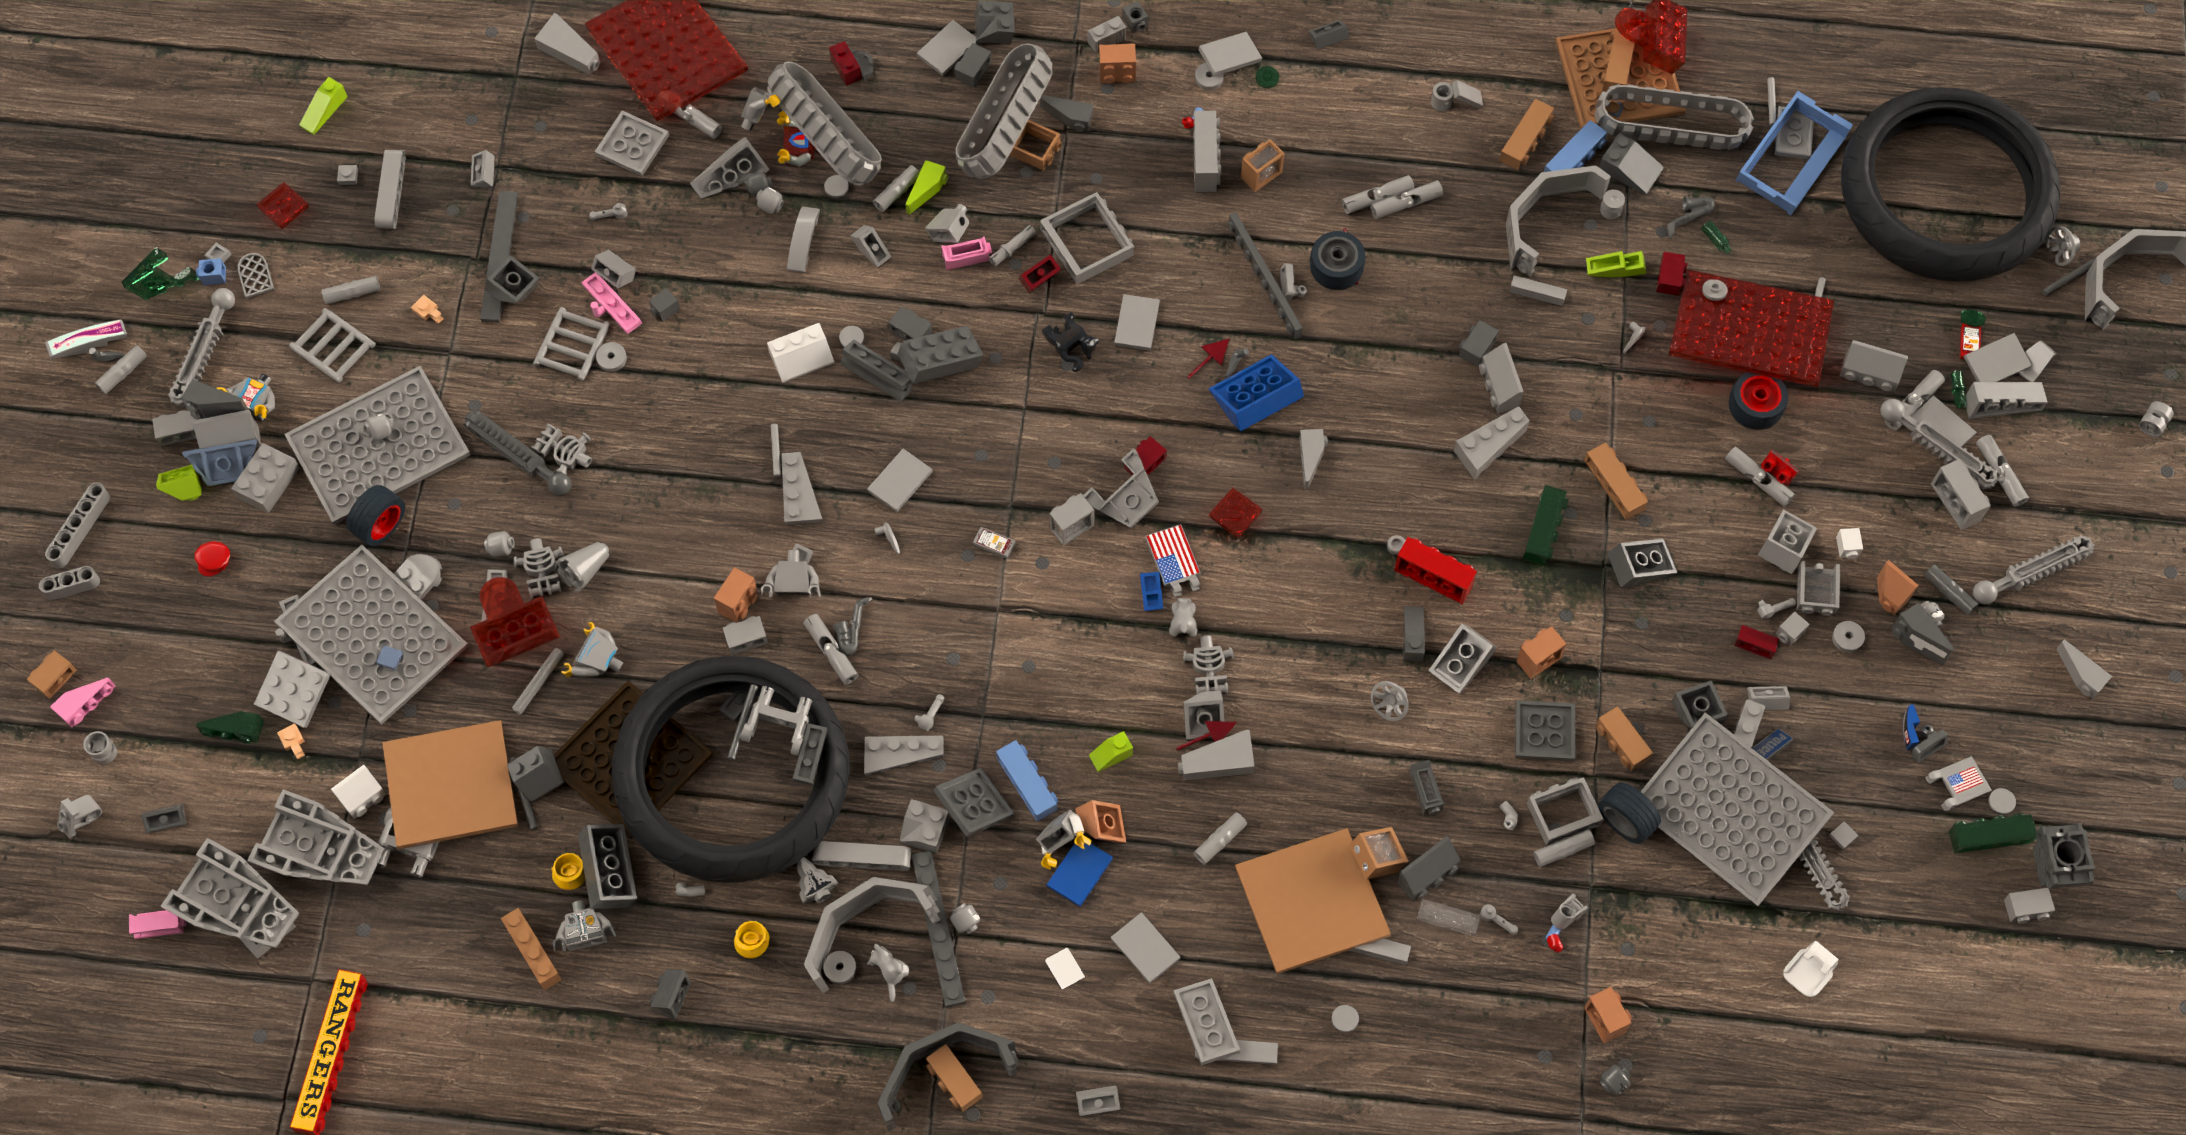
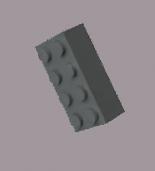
(940, 354)
(607, 866)

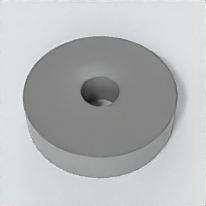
(1205, 82)
(611, 349)
(1848, 628)
(839, 976)

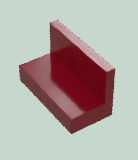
(1756, 642)

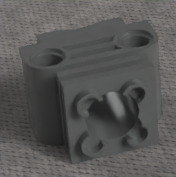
(2073, 846)

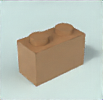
(51, 674)

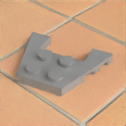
(1132, 499)

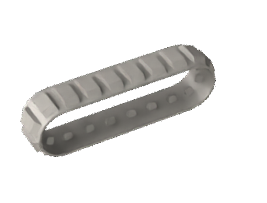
(1676, 99)
(824, 123)
(990, 160)

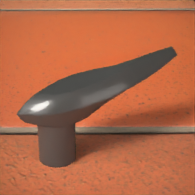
(104, 355)
(1235, 358)

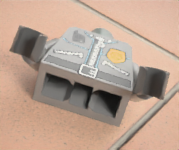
(582, 929)

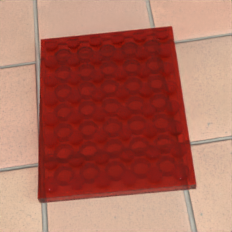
(666, 51)
(1753, 329)

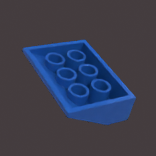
(1257, 392)

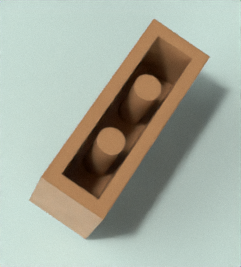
(1623, 739)
(953, 1078)

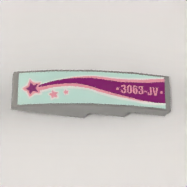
(82, 339)

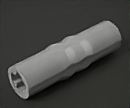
(896, 188)
(350, 290)
(121, 369)
(1220, 838)
(1564, 848)

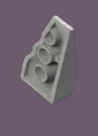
(729, 169)

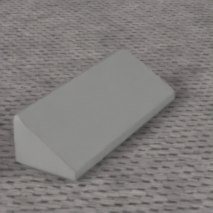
(1538, 290)
(1385, 950)

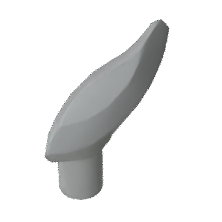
(1638, 332)
(889, 534)

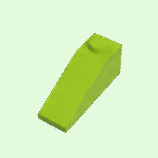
(323, 105)
(927, 185)

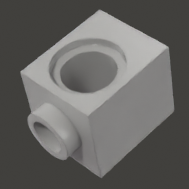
(1792, 629)

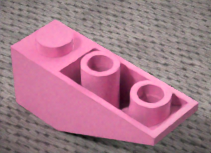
(78, 702)

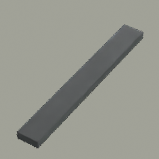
(499, 250)

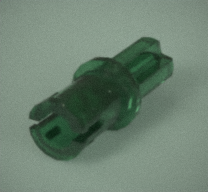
(1958, 389)

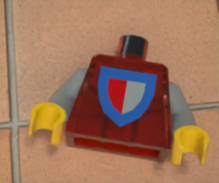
(797, 147)

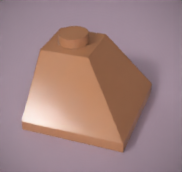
(1894, 588)
(1102, 821)

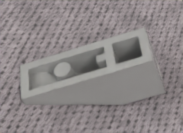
(1312, 449)
(2084, 672)

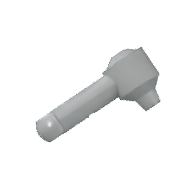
(619, 211)
(1766, 611)
(926, 721)
(1488, 913)

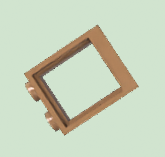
(1040, 132)

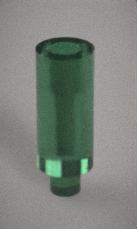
(1716, 237)

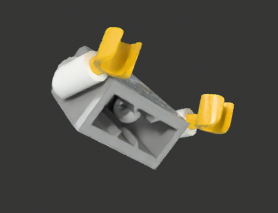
(1059, 833)

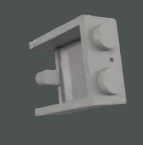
(1818, 589)

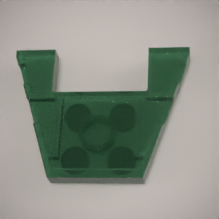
(150, 281)

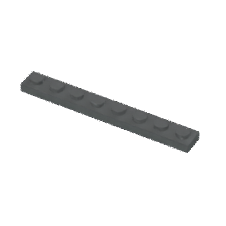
(1267, 280)
(939, 933)

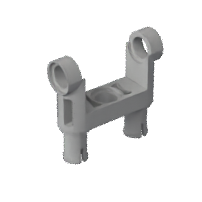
(763, 711)
(423, 853)

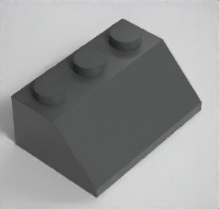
(1429, 869)

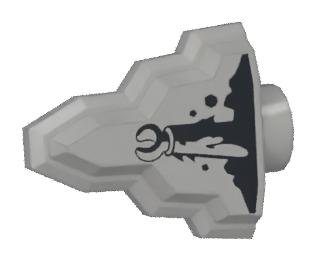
(814, 882)

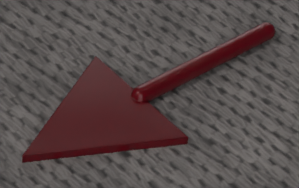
(1215, 351)
(1217, 730)

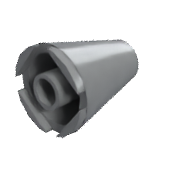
(580, 566)

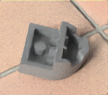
(420, 574)

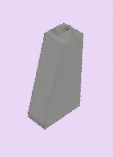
(566, 45)
(1222, 758)

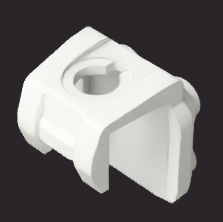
(1810, 969)

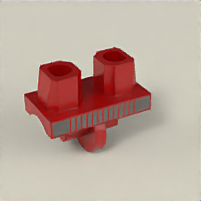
(1779, 468)

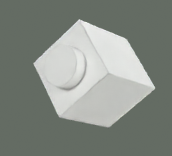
(1849, 543)

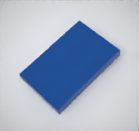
(1079, 873)

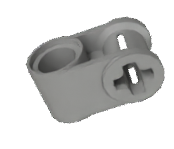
(1568, 912)

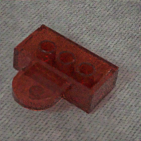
(1659, 31)
(511, 623)

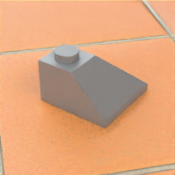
(1202, 708)

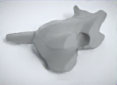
(1183, 618)
(891, 968)

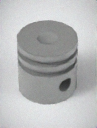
(1442, 96)
(1612, 204)

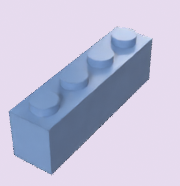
(1579, 148)
(1026, 780)

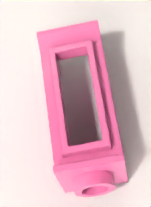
(960, 260)
(155, 924)

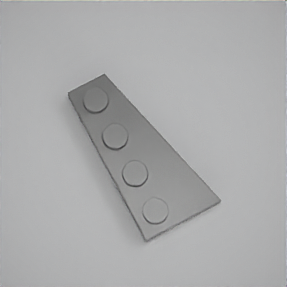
(798, 495)
(896, 751)

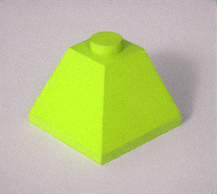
(180, 483)

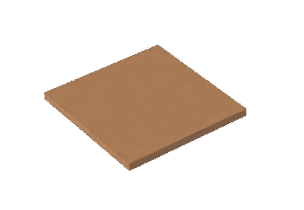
(1583, 66)
(449, 784)
(1311, 901)

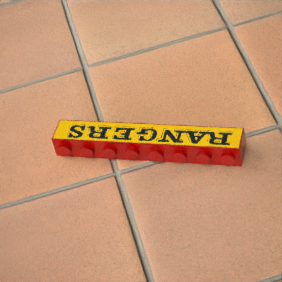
(328, 1053)

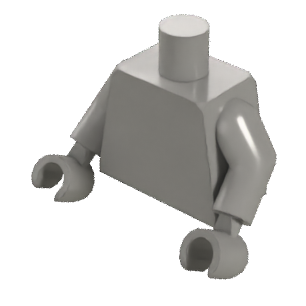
(792, 577)

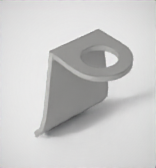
(2039, 356)

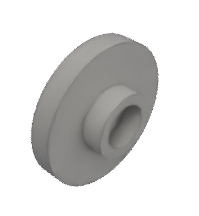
(836, 186)
(1714, 290)
(851, 333)
(2002, 801)
(1345, 1018)

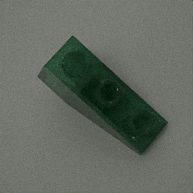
(238, 725)

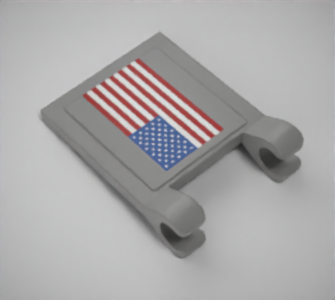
(1962, 781)

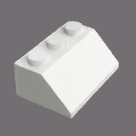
(800, 352)

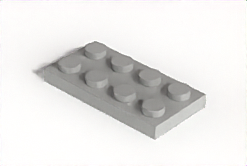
(1206, 1021)

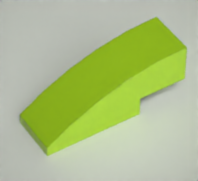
(1616, 265)

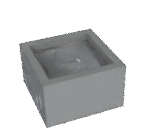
(1071, 519)

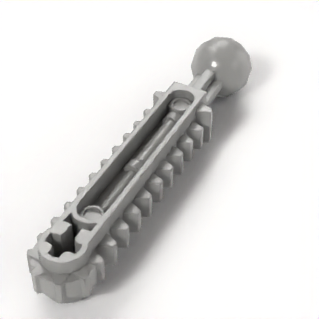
(202, 346)
(1945, 448)
(2034, 569)
(1824, 876)

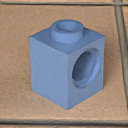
(218, 273)

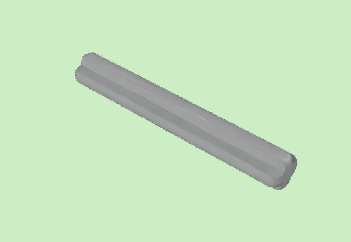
(537, 681)

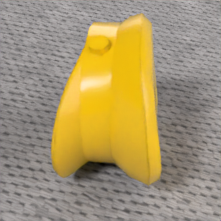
(568, 871)
(751, 939)

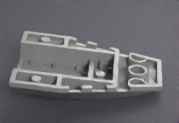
(315, 844)
(231, 898)

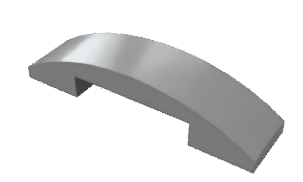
(801, 239)

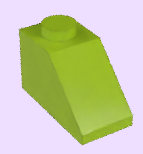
(1111, 752)

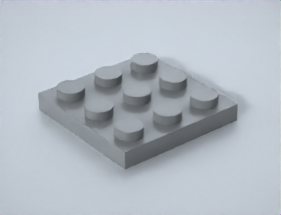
(632, 143)
(292, 689)

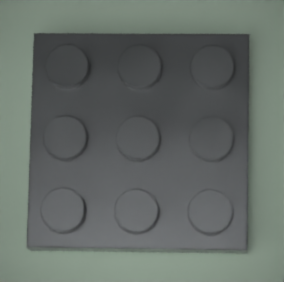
(1545, 730)
(973, 802)

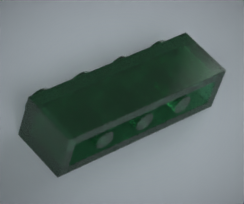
(1545, 524)
(1994, 833)

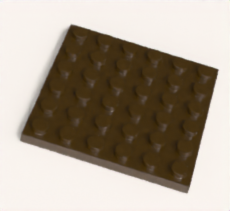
(588, 757)

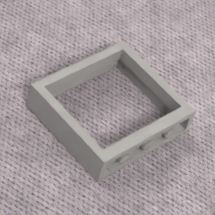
(1093, 201)

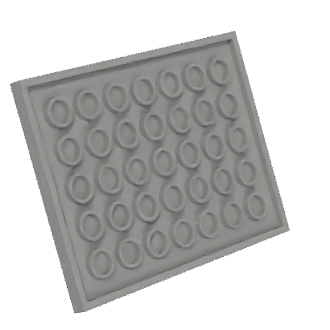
(347, 463)
(350, 620)
(1734, 809)

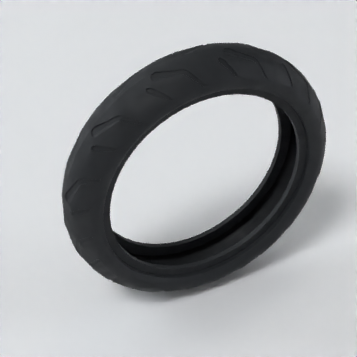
(1970, 111)
(703, 859)

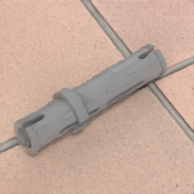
(1007, 249)

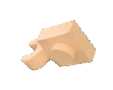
(426, 308)
(292, 739)

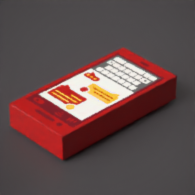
(1969, 339)

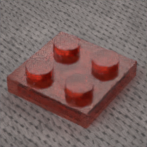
(282, 205)
(1235, 513)

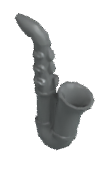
(1698, 207)
(849, 636)

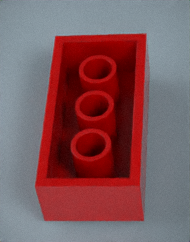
(1435, 570)

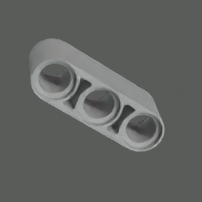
(78, 585)

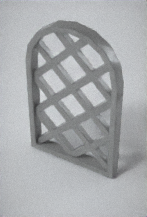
(241, 274)

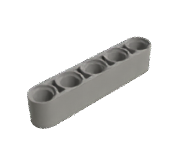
(390, 189)
(77, 534)
(862, 856)

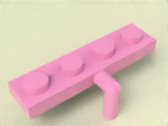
(610, 303)

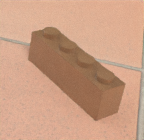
(1619, 60)
(1526, 134)
(1616, 480)
(531, 949)

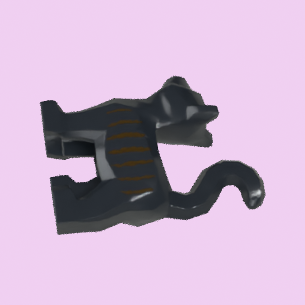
(1069, 339)

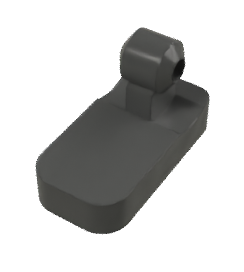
(1932, 744)

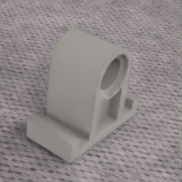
(77, 814)

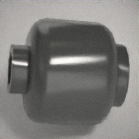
(757, 182)
(1615, 1080)

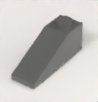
(1071, 113)
(1413, 634)

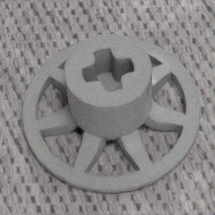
(2064, 245)
(1392, 700)

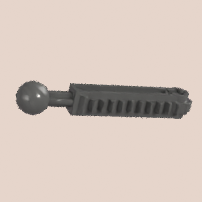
(516, 452)

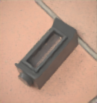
(1426, 788)

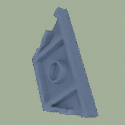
(221, 462)

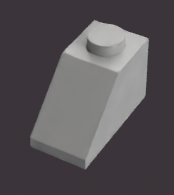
(870, 245)

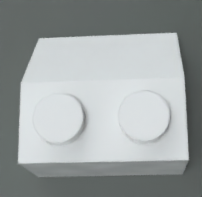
(359, 792)

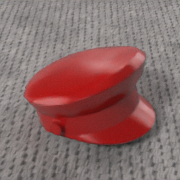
(212, 558)

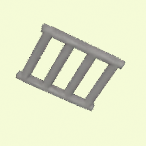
(588, 358)
(324, 366)

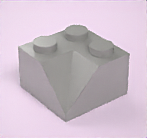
(924, 826)

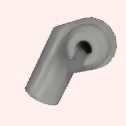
(1511, 816)
(682, 890)

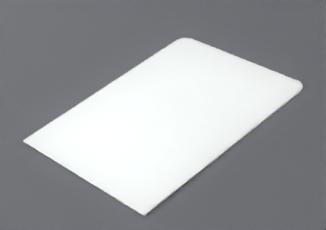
(1064, 968)

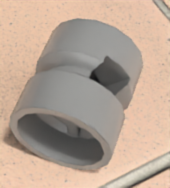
(2156, 419)
(100, 747)

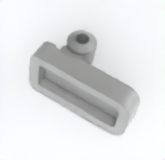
(1287, 280)

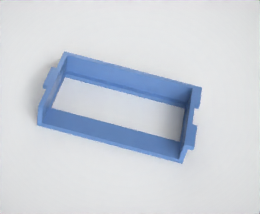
(1837, 133)

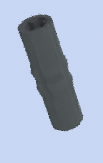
(1951, 589)

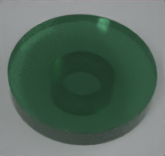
(1267, 77)
(1972, 318)

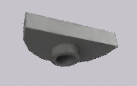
(865, 62)

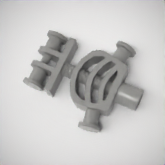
(568, 446)
(544, 561)
(1207, 657)

